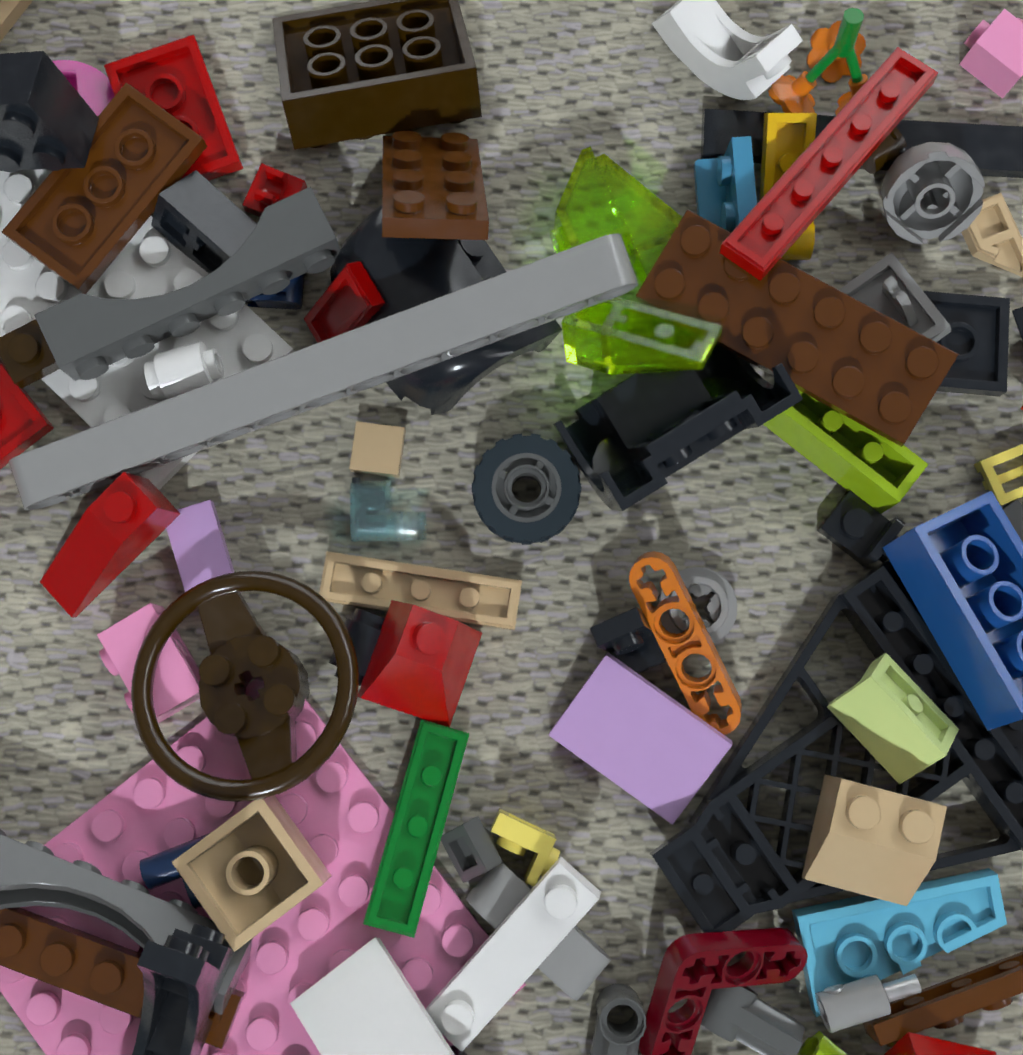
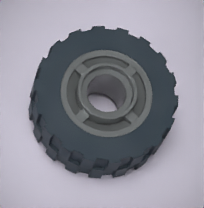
(534, 459)

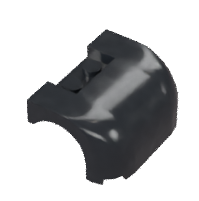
(419, 271)
(667, 420)

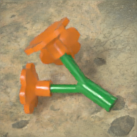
(832, 55)

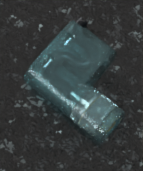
(373, 516)

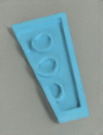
(880, 938)

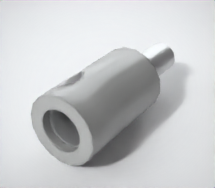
(862, 1000)

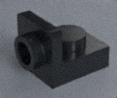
(860, 529)
(629, 640)

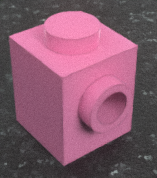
(996, 53)

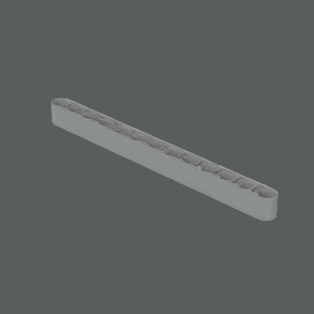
(326, 371)

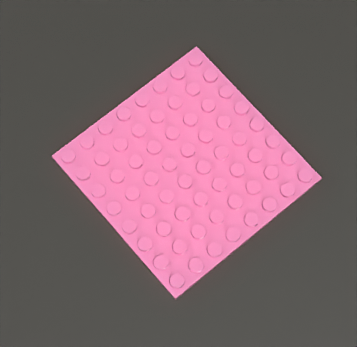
(346, 829)

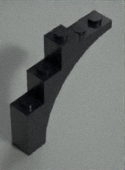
(180, 991)

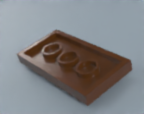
(433, 187)
(91, 213)

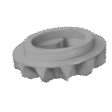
(720, 609)

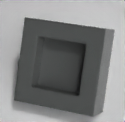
(471, 849)

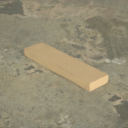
(451, 593)

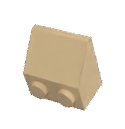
(872, 840)
(252, 870)

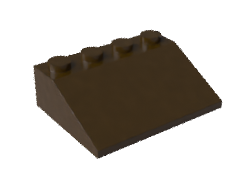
(374, 70)

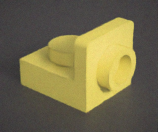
(519, 835)

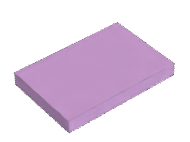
(640, 738)

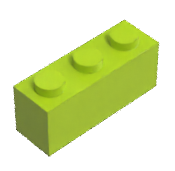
(849, 452)

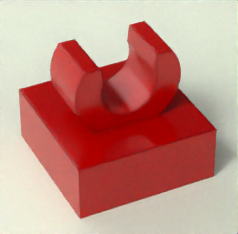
(270, 187)

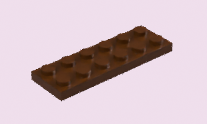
(822, 336)

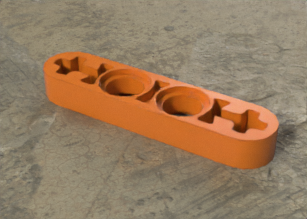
(691, 641)

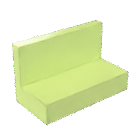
(895, 720)

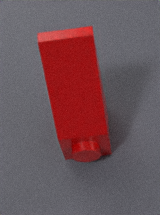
(107, 541)

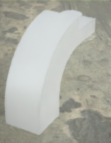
(722, 51)

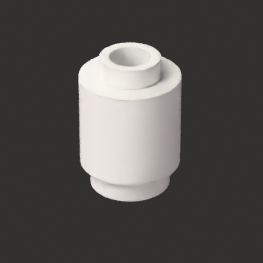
(182, 370)

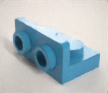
(726, 185)

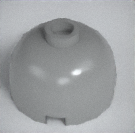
(932, 192)

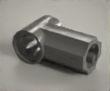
(744, 1017)
(618, 1038)

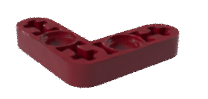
(699, 964)

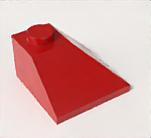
(420, 663)

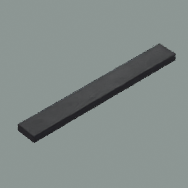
(993, 148)

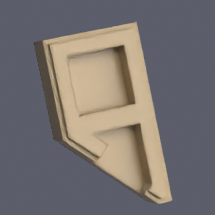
(995, 236)

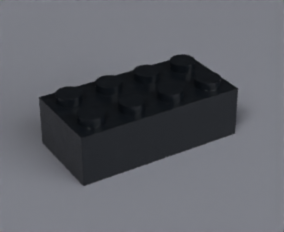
(41, 116)

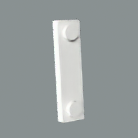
(512, 953)

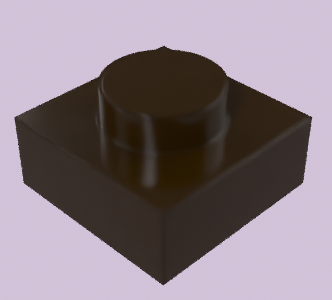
(27, 354)

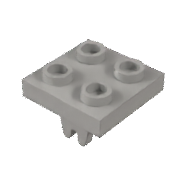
(897, 295)

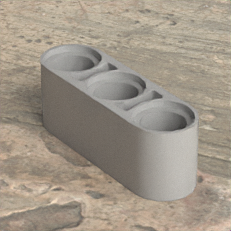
(576, 958)

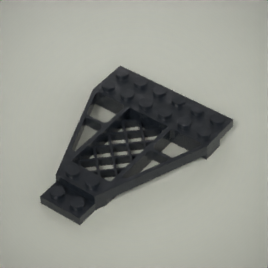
(723, 859)

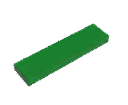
(416, 829)

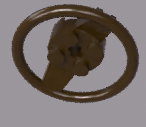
(237, 656)

